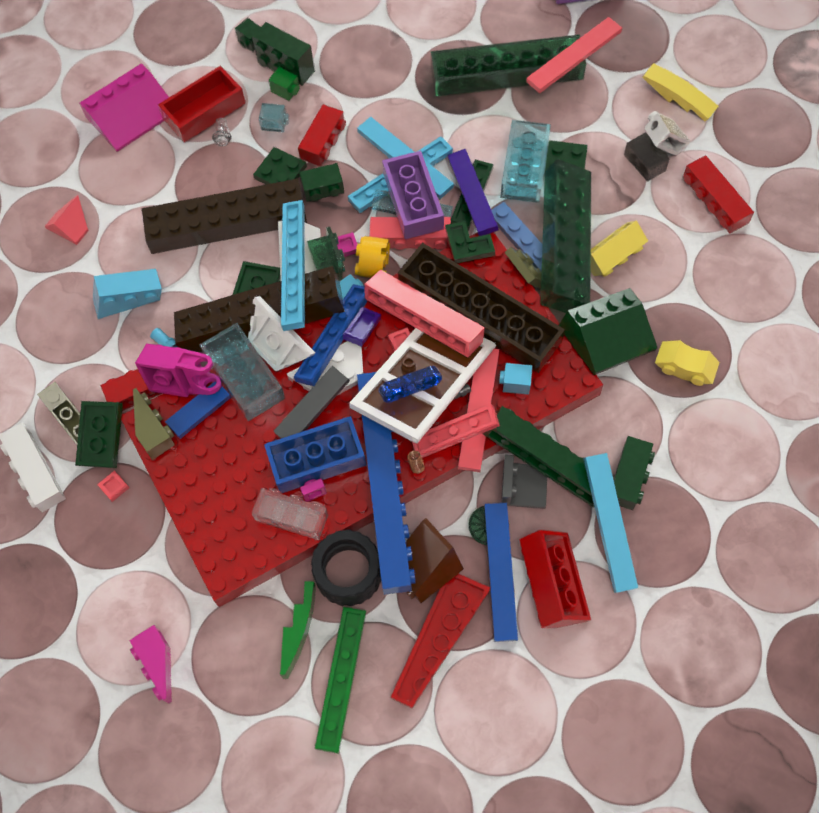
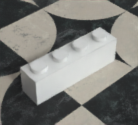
(31, 467)

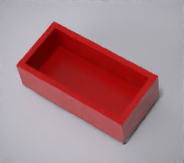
(202, 103)

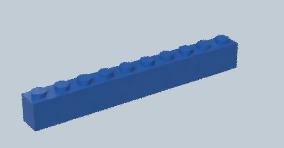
(386, 504)

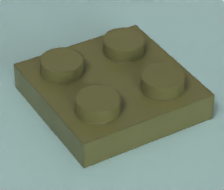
(523, 263)

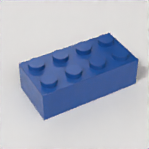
(315, 454)

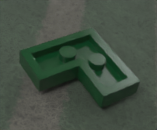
(466, 248)

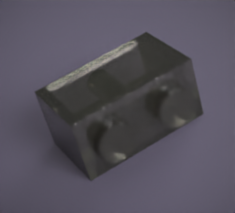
(646, 157)

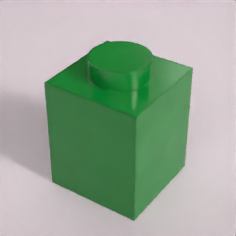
(284, 84)

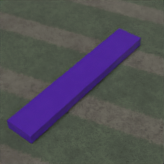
(472, 192)

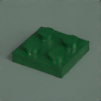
(567, 152)
(279, 167)

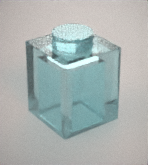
(273, 117)

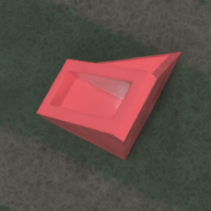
(69, 222)

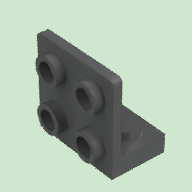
(523, 485)

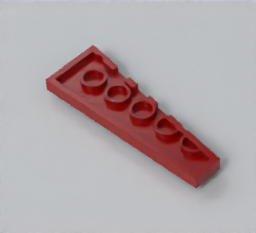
(445, 623)

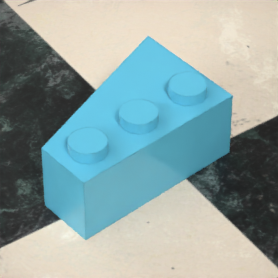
(125, 291)

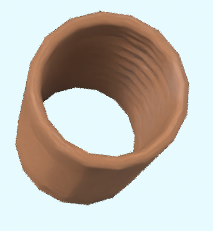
(416, 461)

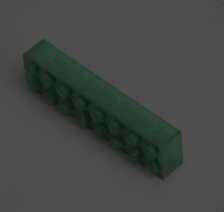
(497, 65)
(566, 237)

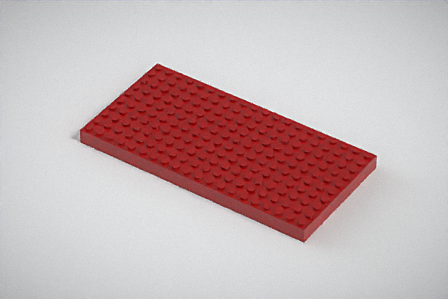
(222, 463)

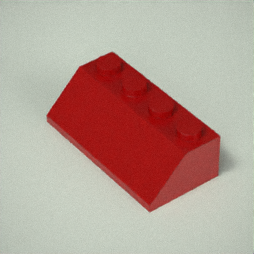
(554, 579)

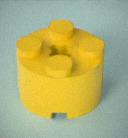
(373, 256)

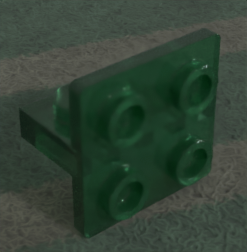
(326, 253)

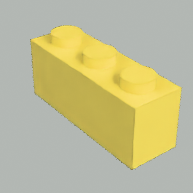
(616, 248)

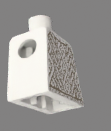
(661, 128)

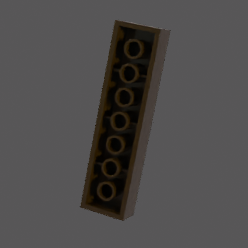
(218, 216)
(206, 320)
(506, 321)

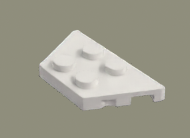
(273, 344)
(346, 360)

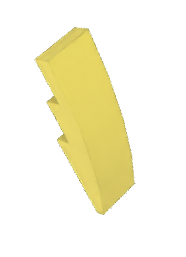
(682, 92)

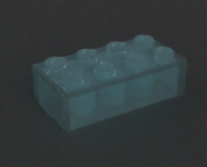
(525, 161)
(243, 372)

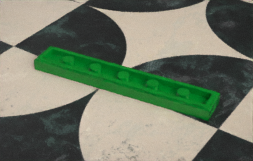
(340, 680)

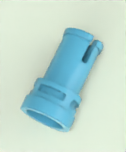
(162, 339)

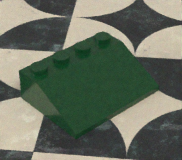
(609, 331)

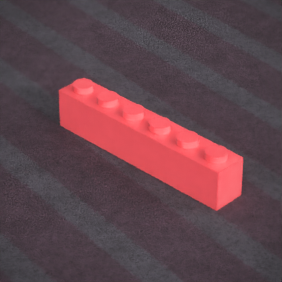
(424, 313)

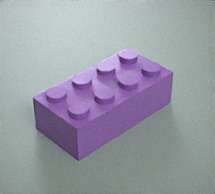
(413, 194)

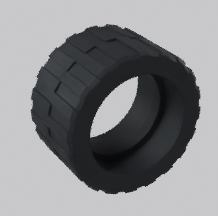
(341, 542)

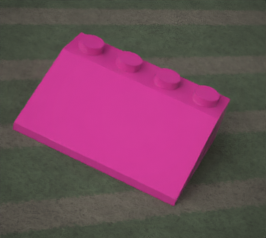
(126, 107)

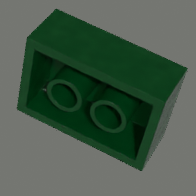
(279, 49)

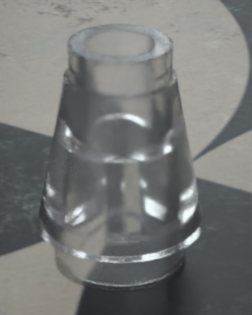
(221, 132)

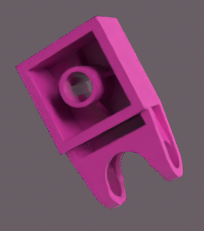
(176, 371)

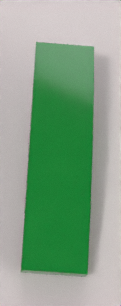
(295, 636)

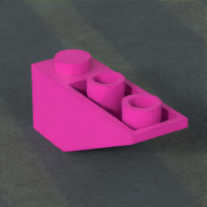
(155, 656)

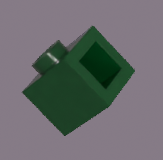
(244, 33)

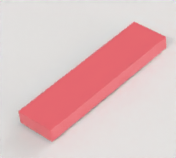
(457, 430)

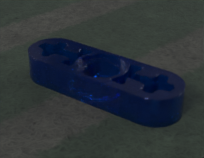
(410, 384)

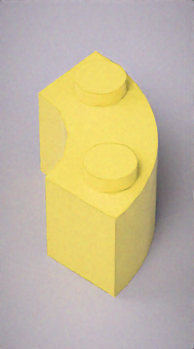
(687, 363)

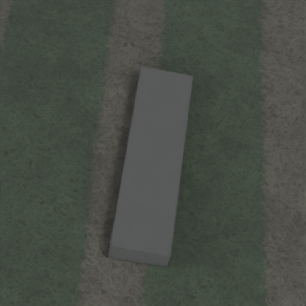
(313, 403)

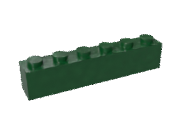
(541, 453)

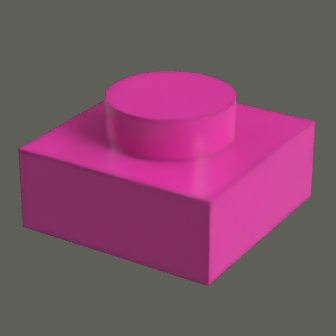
(347, 244)
(313, 489)

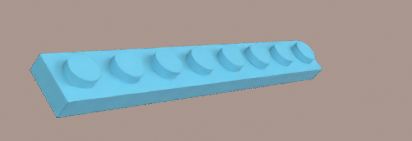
(293, 266)

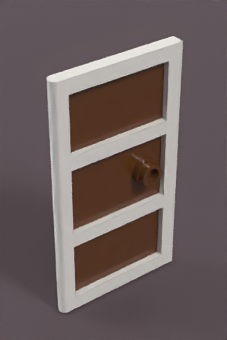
(418, 412)

